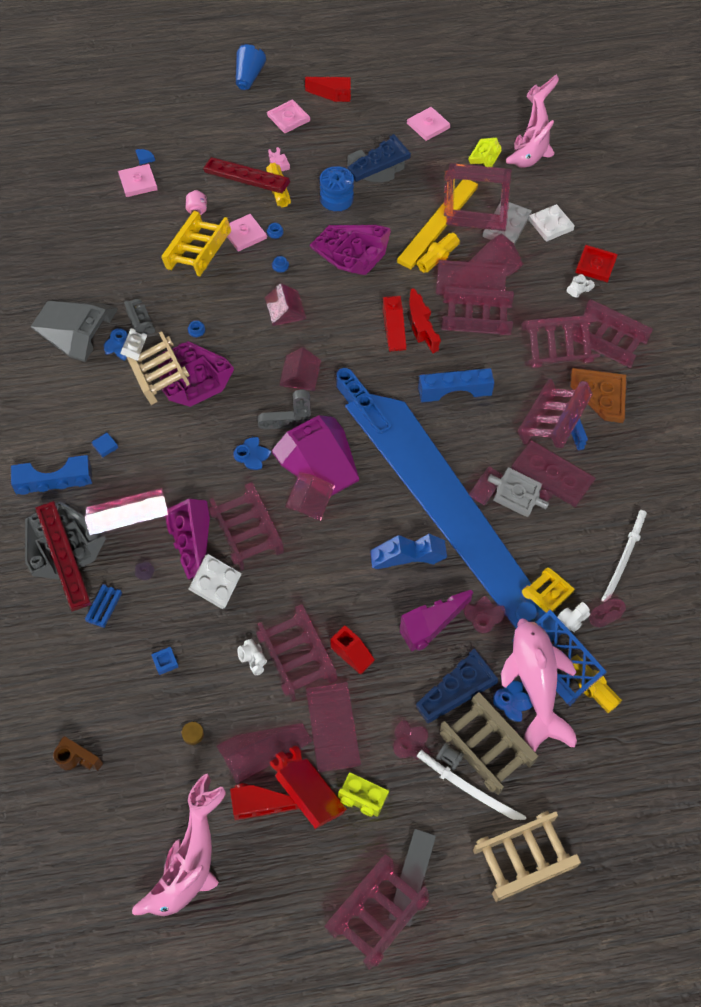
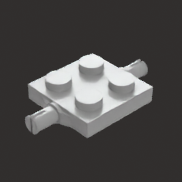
(517, 492)

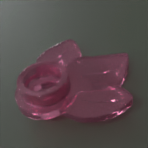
(484, 613)
(412, 738)

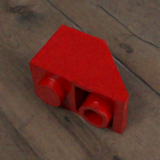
(351, 649)

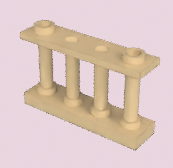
(145, 379)
(524, 879)

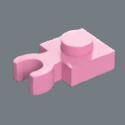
(279, 159)

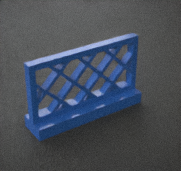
(562, 688)

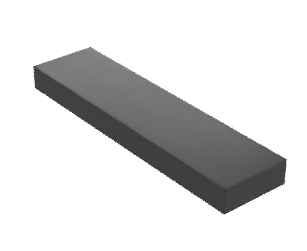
(414, 868)

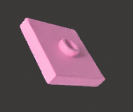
(288, 116)
(428, 123)
(137, 180)
(245, 232)

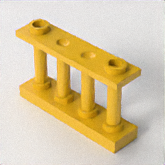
(187, 234)

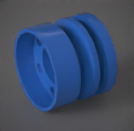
(336, 188)

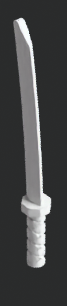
(633, 537)
(446, 773)

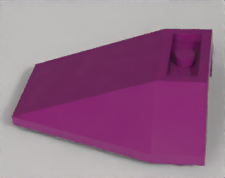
(352, 246)
(206, 370)
(319, 450)

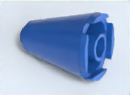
(248, 65)

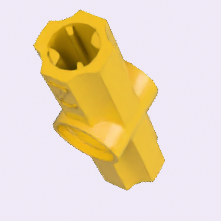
(281, 199)
(437, 252)
(599, 690)

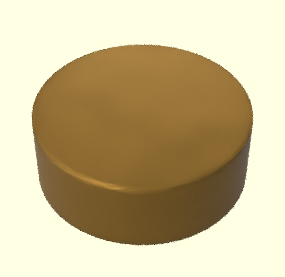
(192, 733)

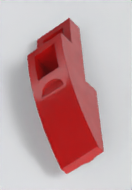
(420, 323)

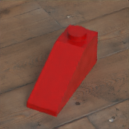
(331, 88)
(394, 323)
(255, 801)

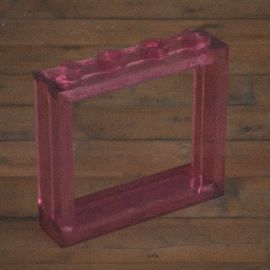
(477, 219)

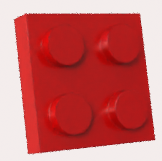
(596, 263)

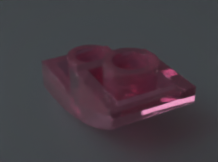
(484, 489)

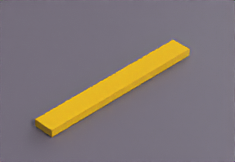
(435, 226)

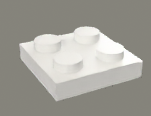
(551, 222)
(215, 581)

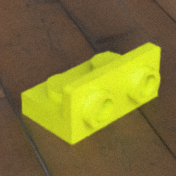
(485, 152)
(363, 795)

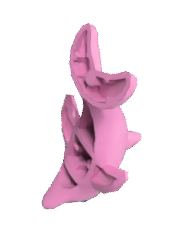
(537, 135)
(537, 666)
(186, 863)

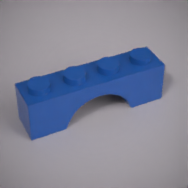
(435, 386)
(74, 473)

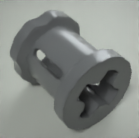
(450, 756)

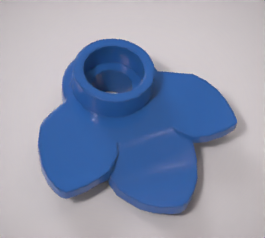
(115, 344)
(254, 454)
(515, 700)

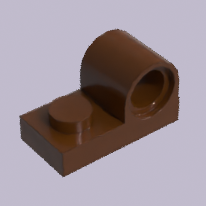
(76, 753)

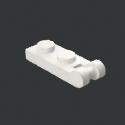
(133, 344)

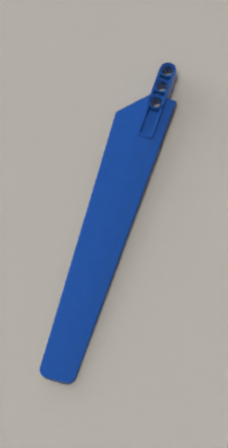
(440, 493)

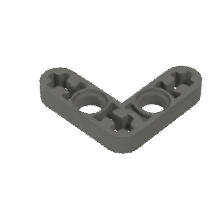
(289, 419)

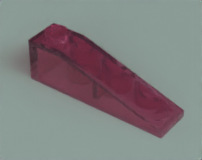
(500, 252)
(253, 751)

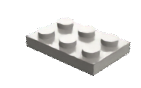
(516, 222)

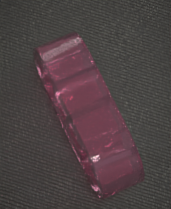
(605, 609)

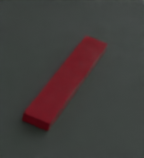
(246, 175)
(63, 556)

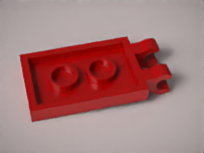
(307, 787)

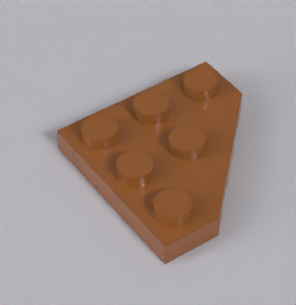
(607, 392)

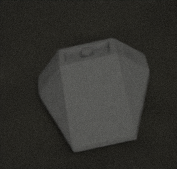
(72, 325)
(83, 545)

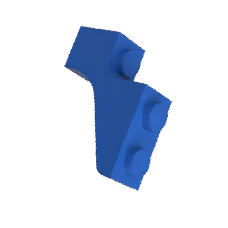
(403, 550)

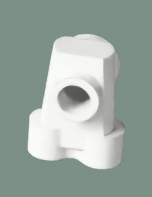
(580, 285)
(573, 619)
(253, 654)

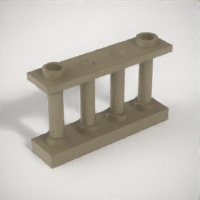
(508, 736)

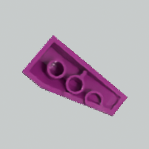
(190, 528)
(425, 623)

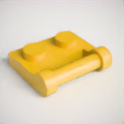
(552, 595)

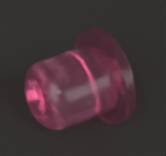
(545, 495)

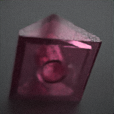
(284, 305)
(300, 370)
(310, 495)

